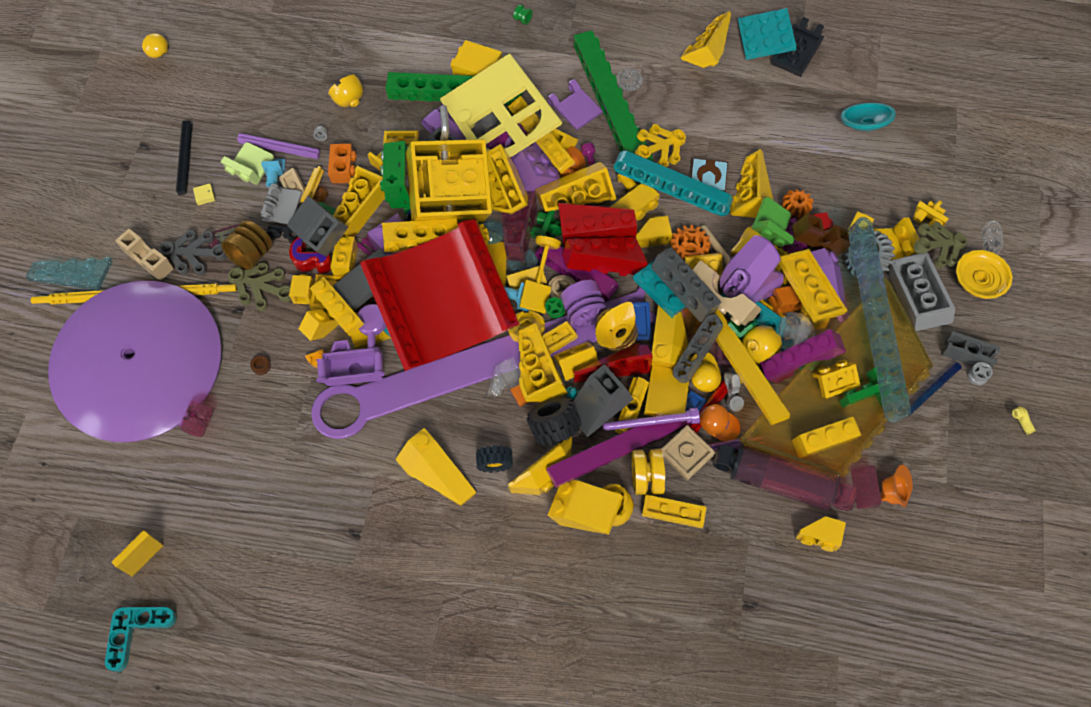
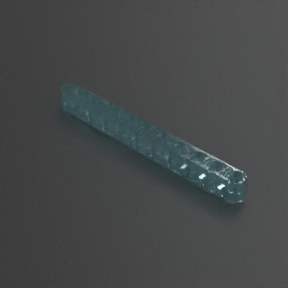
(873, 286)

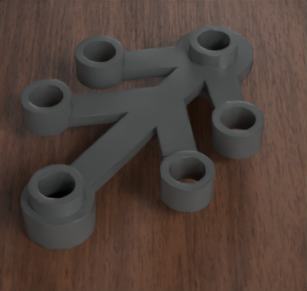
(191, 251)

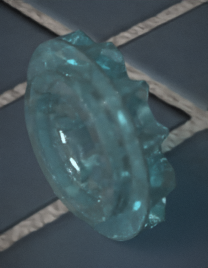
(497, 235)
(531, 262)

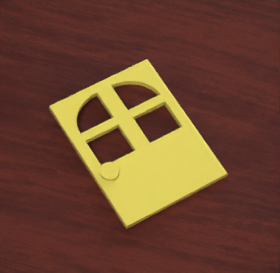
(488, 93)

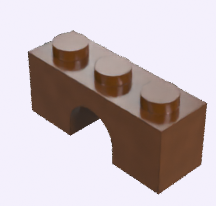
(811, 232)

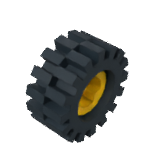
(494, 458)

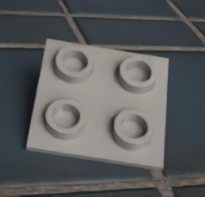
(280, 204)

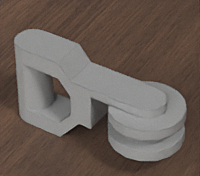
(733, 384)

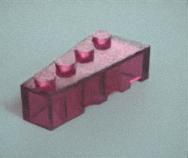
(518, 229)

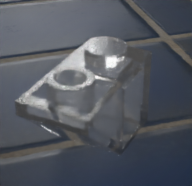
(503, 375)

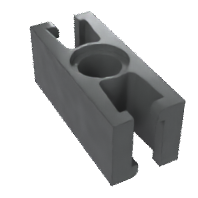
(961, 353)

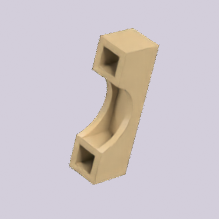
(740, 307)

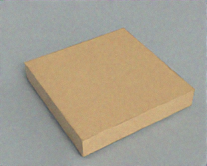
(687, 452)

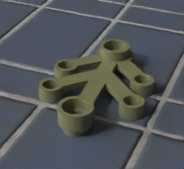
(955, 240)
(258, 284)

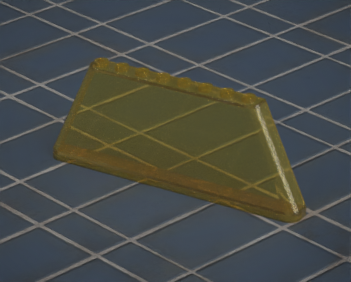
(812, 411)

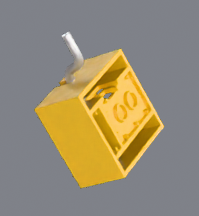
(448, 178)

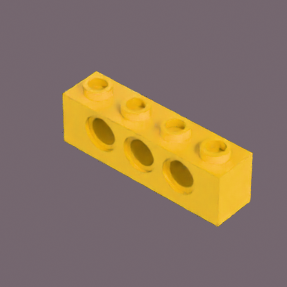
(409, 234)

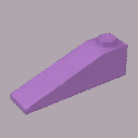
(828, 263)

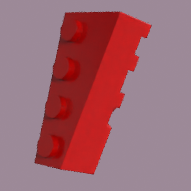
(596, 222)
(605, 255)

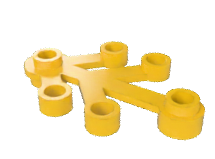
(676, 137)

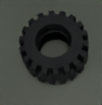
(554, 421)

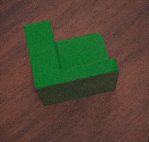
(742, 330)

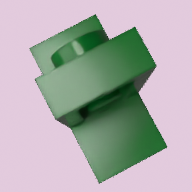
(868, 390)

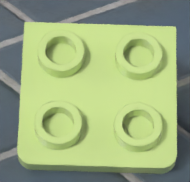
(248, 163)

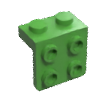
(772, 223)

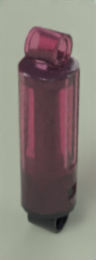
(785, 477)

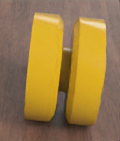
(650, 471)

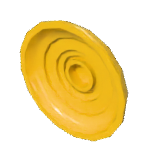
(984, 274)

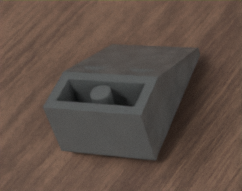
(317, 226)
(600, 399)

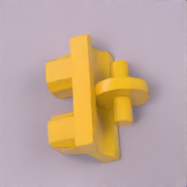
(931, 211)

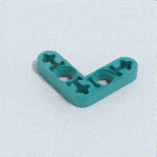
(130, 623)

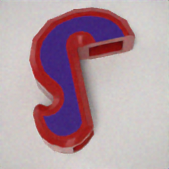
(308, 261)

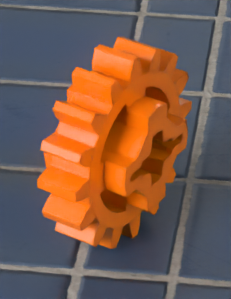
(690, 242)

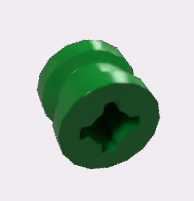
(522, 14)
(554, 304)

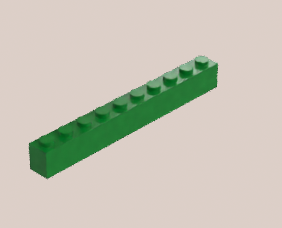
(607, 92)

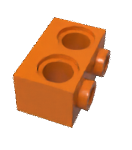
(341, 163)

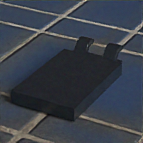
(806, 47)

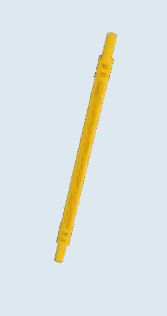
(82, 297)

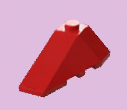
(626, 362)

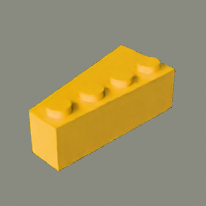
(578, 188)

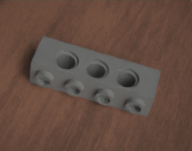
(685, 284)

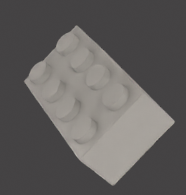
(921, 291)

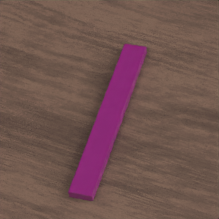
(609, 451)

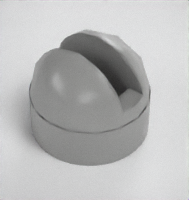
(323, 136)

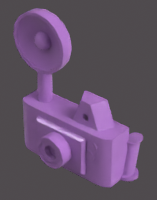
(359, 365)

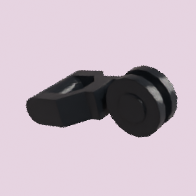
(275, 232)

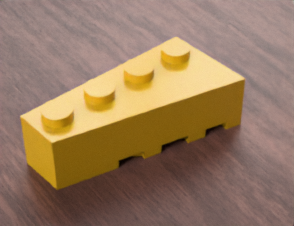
(360, 200)

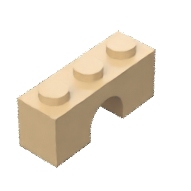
(148, 258)

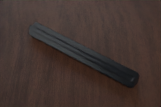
(184, 155)

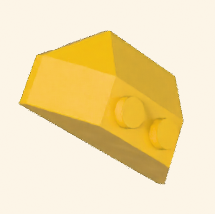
(505, 184)
(535, 478)

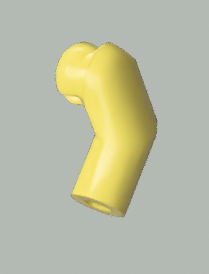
(1023, 417)

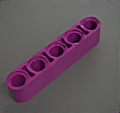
(555, 261)

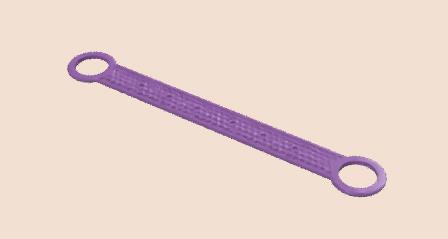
(442, 375)

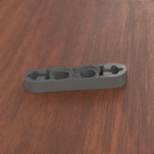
(695, 347)

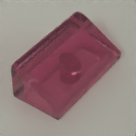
(867, 484)

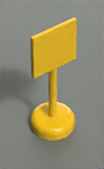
(535, 293)

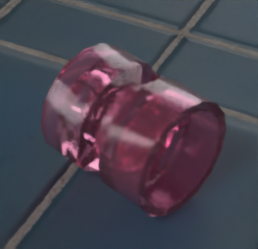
(196, 419)

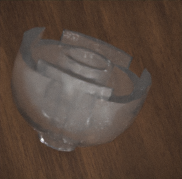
(795, 329)

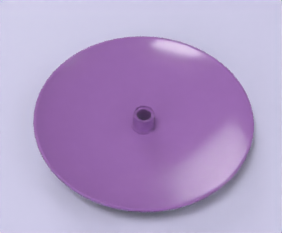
(139, 396)

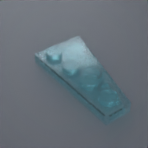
(80, 274)

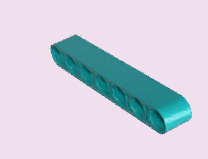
(673, 183)

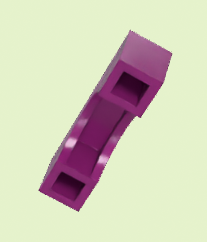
(820, 347)

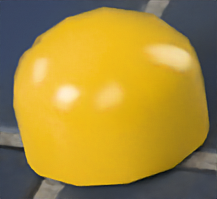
(155, 45)

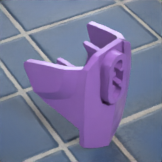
(753, 271)

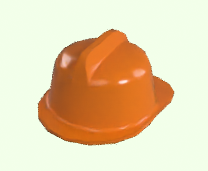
(579, 164)
(897, 487)

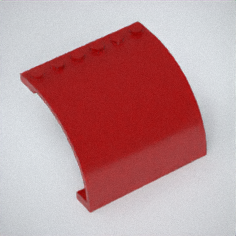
(440, 296)

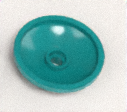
(868, 116)

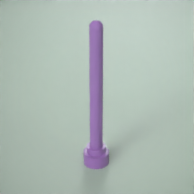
(691, 415)

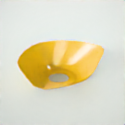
(617, 318)

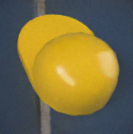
(707, 375)

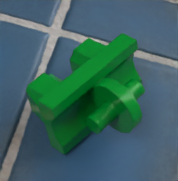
(548, 228)

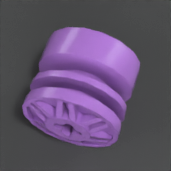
(583, 303)

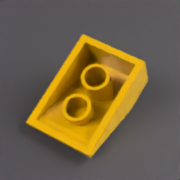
(585, 507)

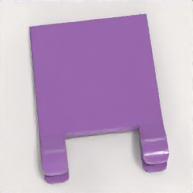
(577, 108)

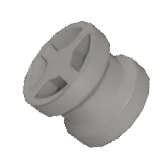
(980, 368)

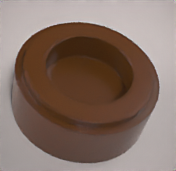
(260, 365)

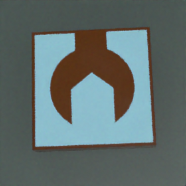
(710, 172)

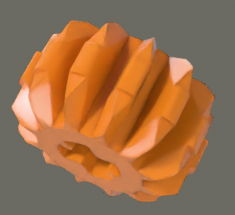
(797, 203)

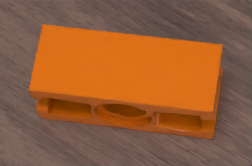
(785, 300)

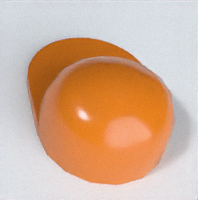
(719, 423)

